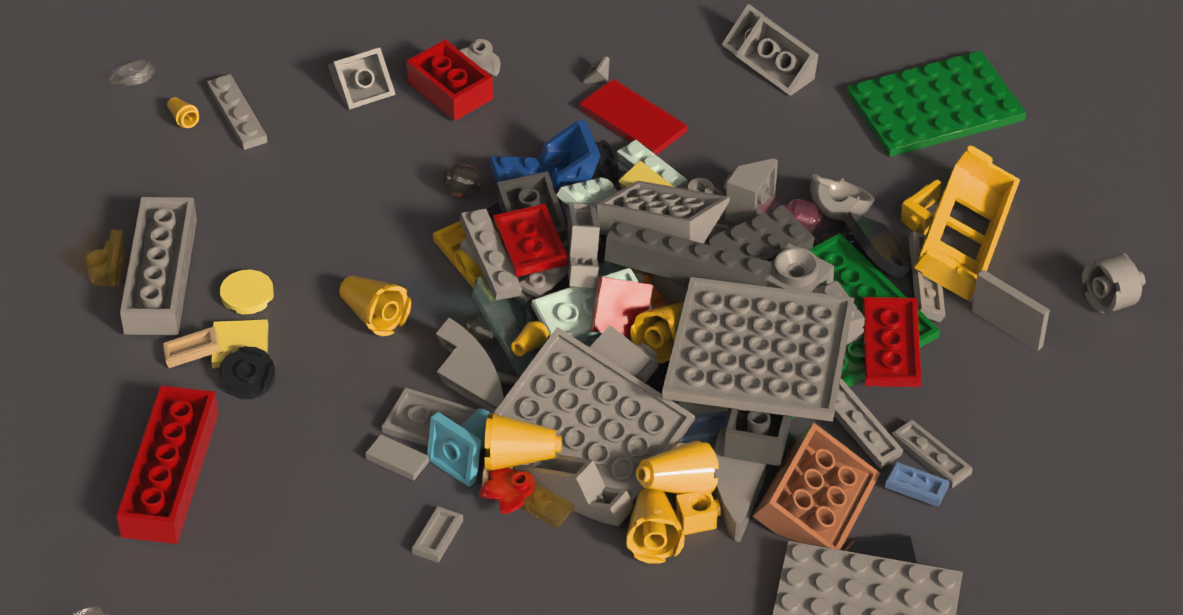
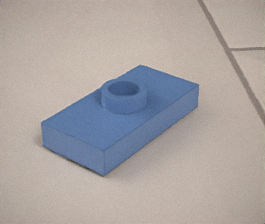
(706, 427)
(917, 484)

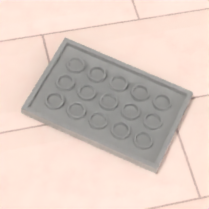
(596, 410)
(851, 583)

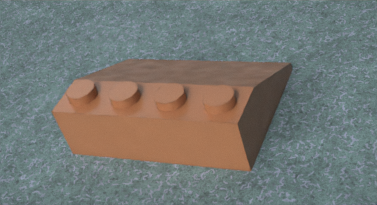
(817, 491)

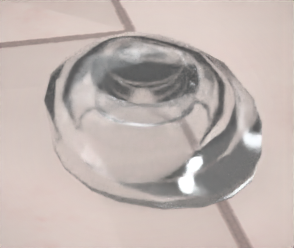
(132, 73)

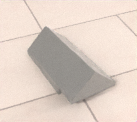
(772, 51)

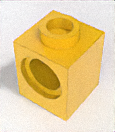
(697, 511)

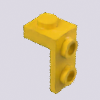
(914, 208)

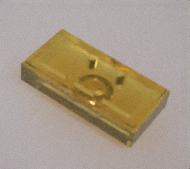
(547, 506)

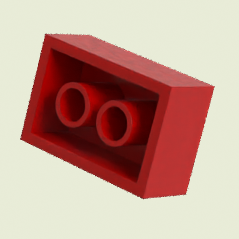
(450, 80)

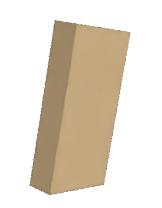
(191, 347)

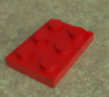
(530, 240)

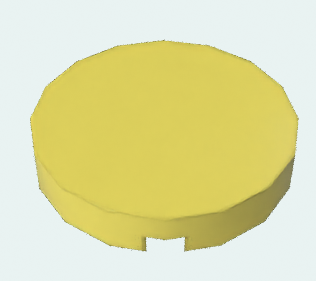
(246, 291)

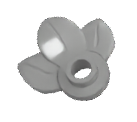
(485, 58)

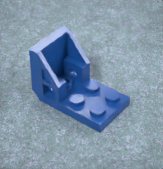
(575, 162)

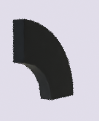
(608, 163)

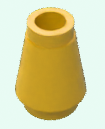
(183, 112)
(530, 338)

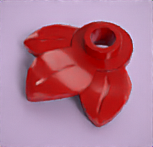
(506, 488)

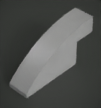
(582, 244)
(469, 368)
(582, 485)
(736, 488)

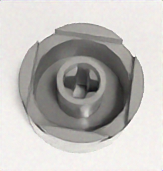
(1112, 283)

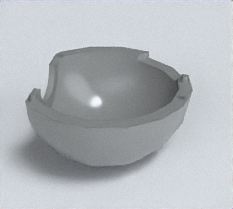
(839, 197)

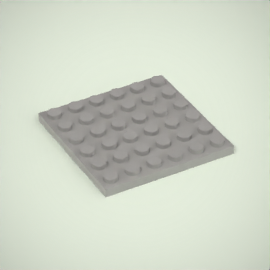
(759, 349)

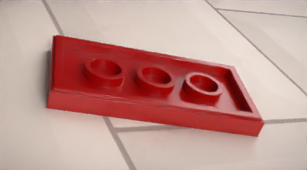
(633, 116)
(891, 342)

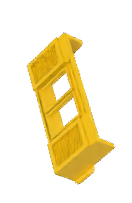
(987, 192)

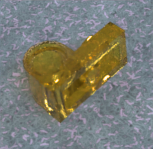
(106, 264)

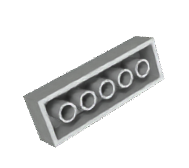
(158, 266)

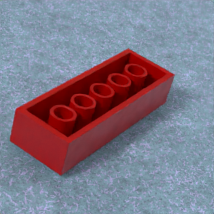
(168, 465)

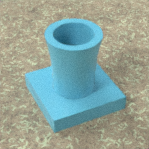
(457, 446)

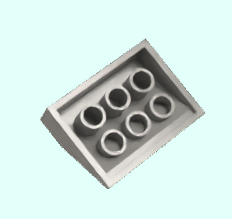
(663, 209)

